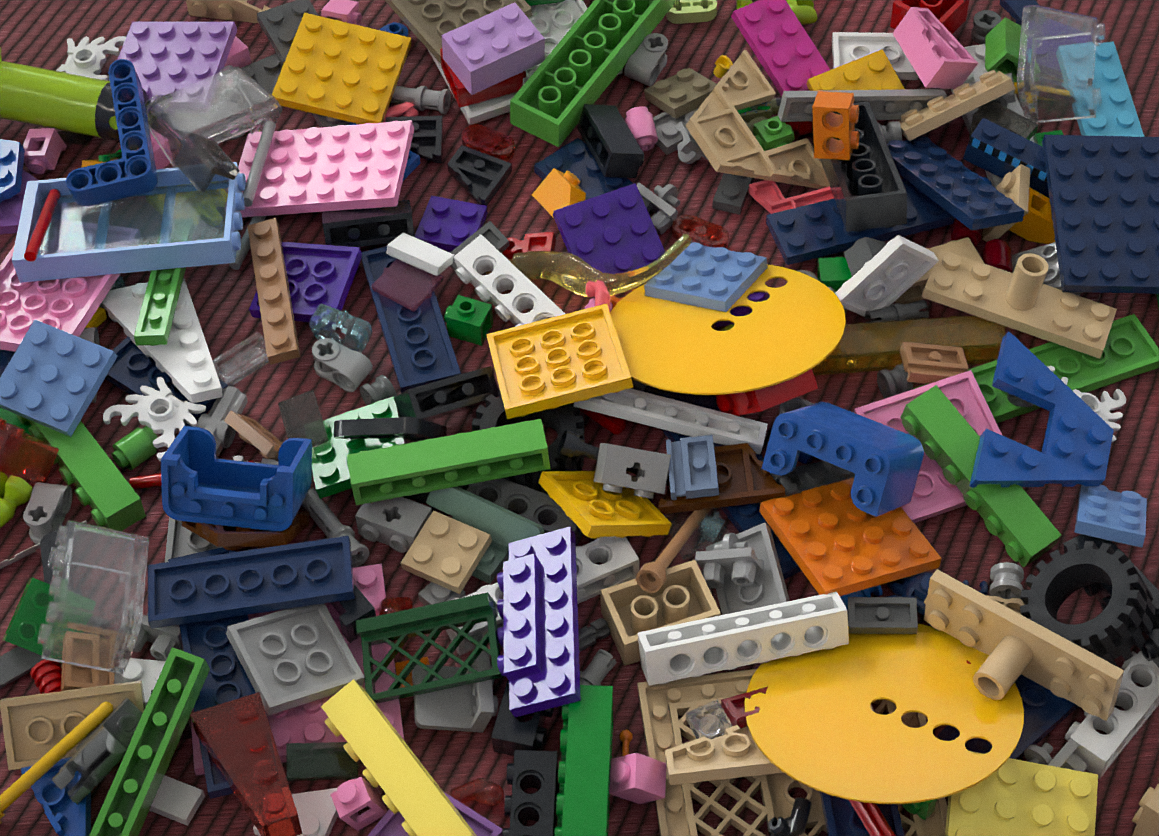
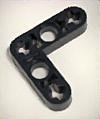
(400, 427)

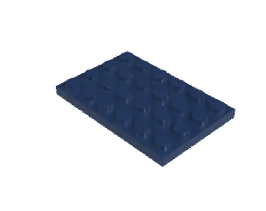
(1105, 211)

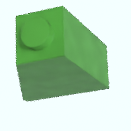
(1003, 48)

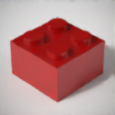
(949, 12)

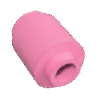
(642, 127)

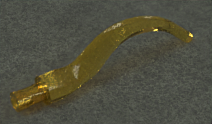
(574, 272)

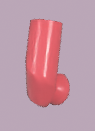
(406, 109)
(599, 291)

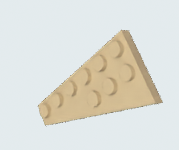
(718, 758)

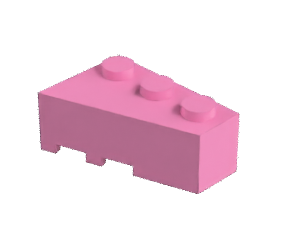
(933, 50)

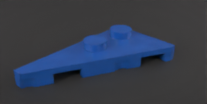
(62, 812)

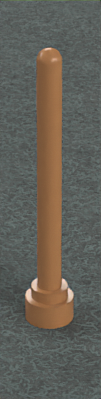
(653, 574)

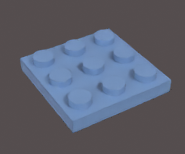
(707, 277)
(54, 377)

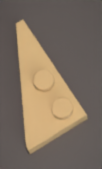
(224, 9)

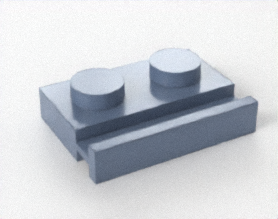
(692, 467)

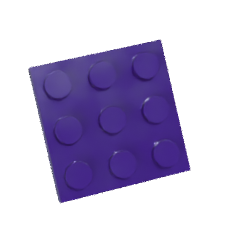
(610, 231)
(316, 277)

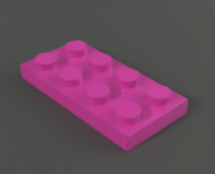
(780, 44)

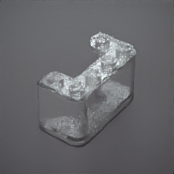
(96, 597)

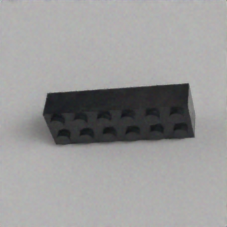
(869, 184)

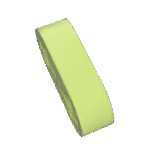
(692, 11)

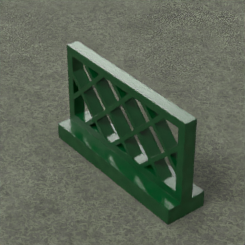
(432, 620)

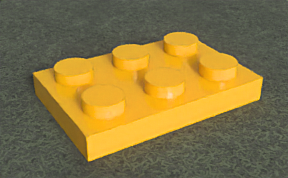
(865, 73)

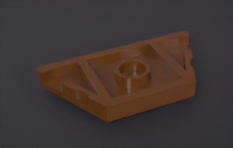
(739, 483)
(237, 537)

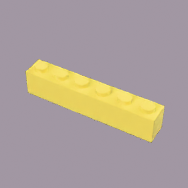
(392, 765)

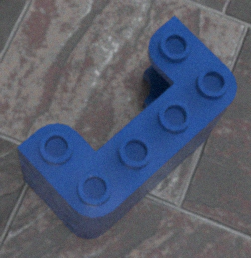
(880, 456)
(231, 491)

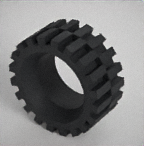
(560, 419)
(1117, 625)

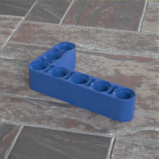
(133, 135)

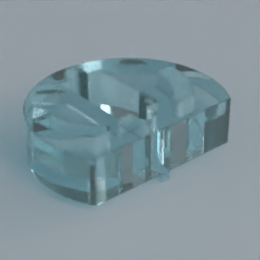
(327, 319)

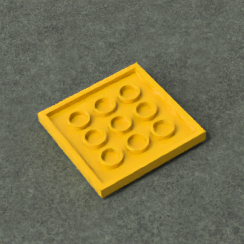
(341, 70)
(558, 361)

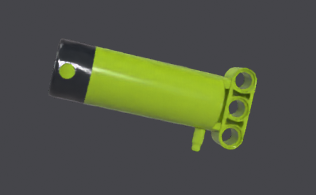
(58, 100)

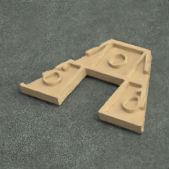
(733, 146)

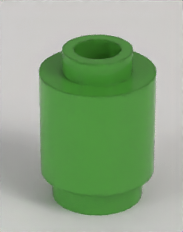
(134, 448)

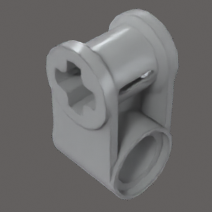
(648, 59)
(340, 364)
(47, 509)

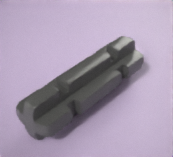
(588, 636)

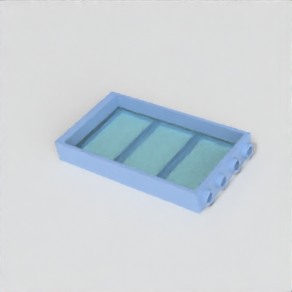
(132, 234)

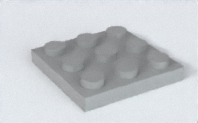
(294, 656)

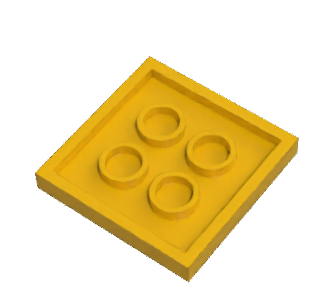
(601, 511)

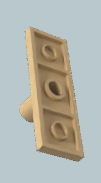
(1020, 301)
(1019, 648)

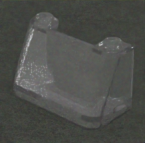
(1058, 64)
(211, 108)

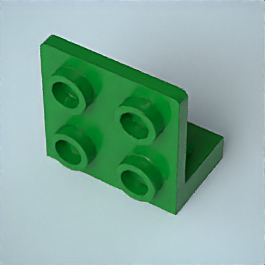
(29, 616)

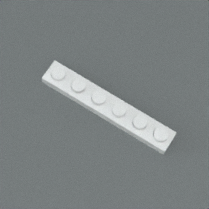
(678, 417)

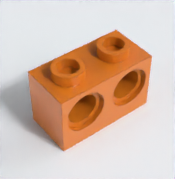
(830, 125)

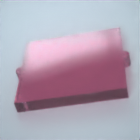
(406, 284)

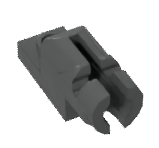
(100, 751)

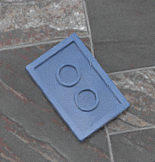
(1111, 515)

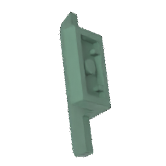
(490, 518)

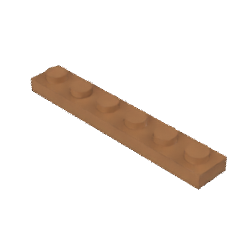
(273, 291)

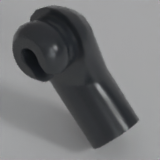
(795, 824)

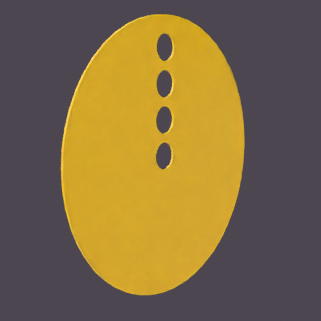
(781, 338)
(826, 736)

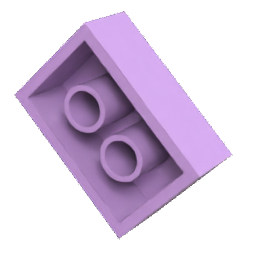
(493, 48)

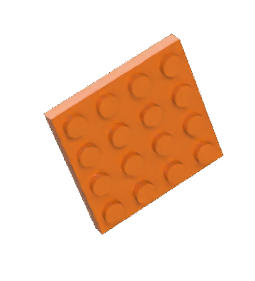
(844, 546)

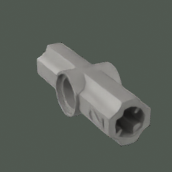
(214, 420)

